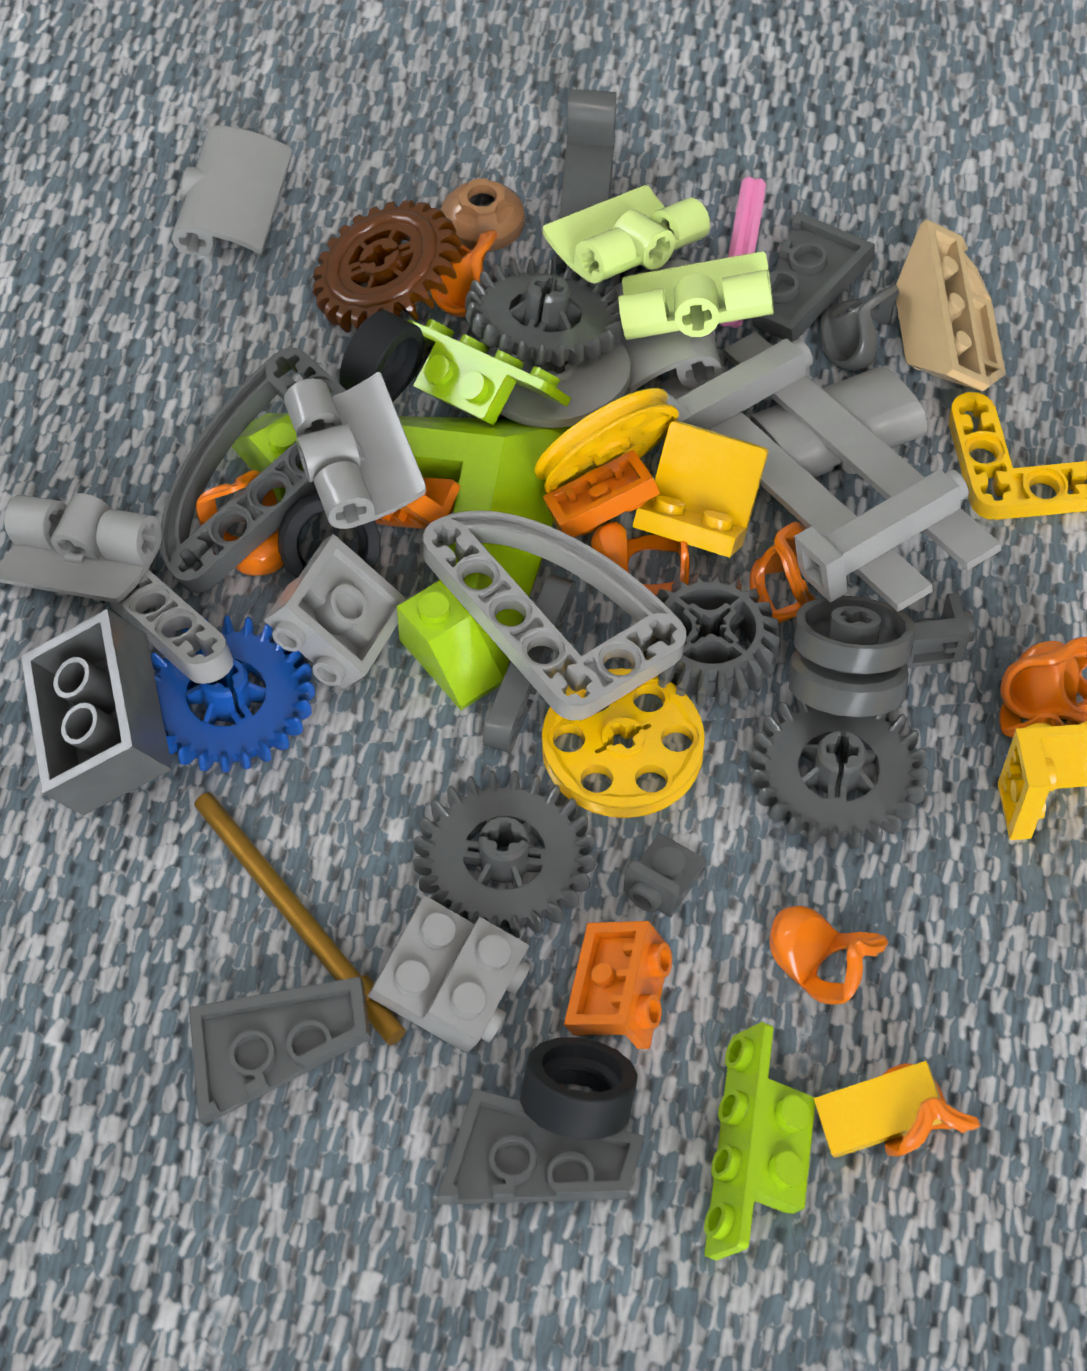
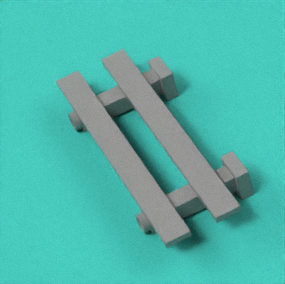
(834, 536)

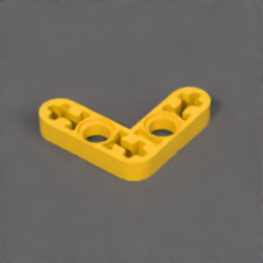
(1009, 482)

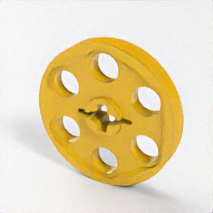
(613, 430)
(625, 765)

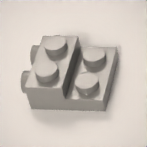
(336, 614)
(451, 975)

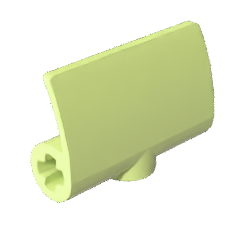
(626, 233)
(696, 296)

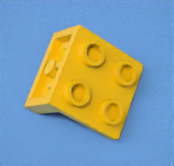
(704, 489)
(1036, 764)

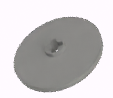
(588, 384)

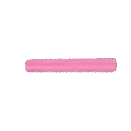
(747, 223)

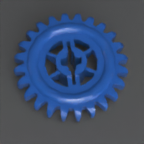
(283, 699)

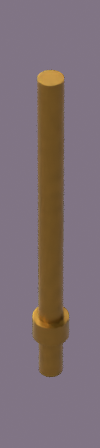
(294, 911)

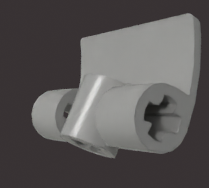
(231, 191)
(693, 357)
(873, 397)
(354, 450)
(78, 546)

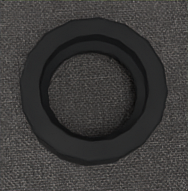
(385, 346)
(299, 515)
(571, 1111)

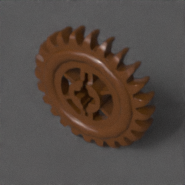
(395, 271)

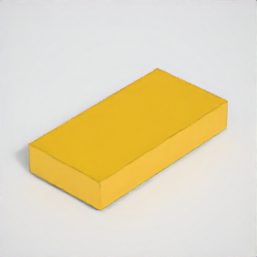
(875, 1108)

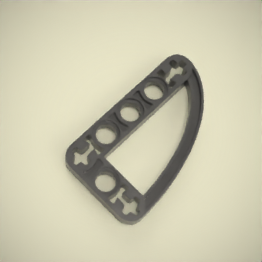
(221, 433)

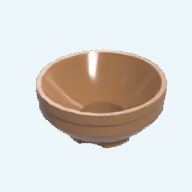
(503, 215)

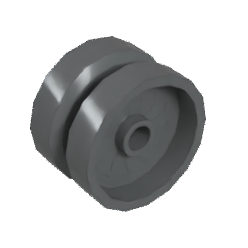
(851, 656)

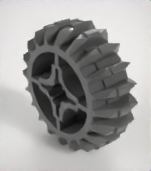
(712, 657)

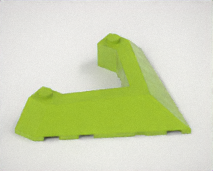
(493, 475)

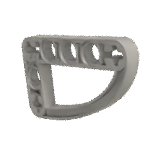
(582, 672)

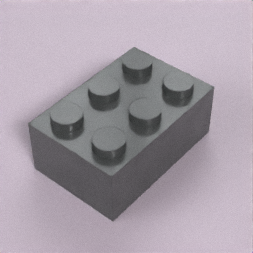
(95, 713)

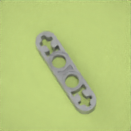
(171, 617)

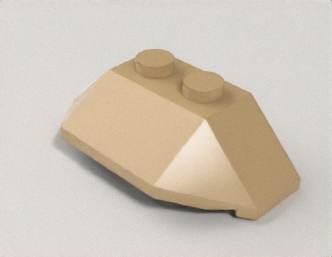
(947, 312)

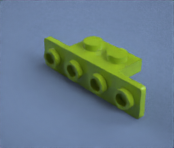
(473, 380)
(760, 1144)

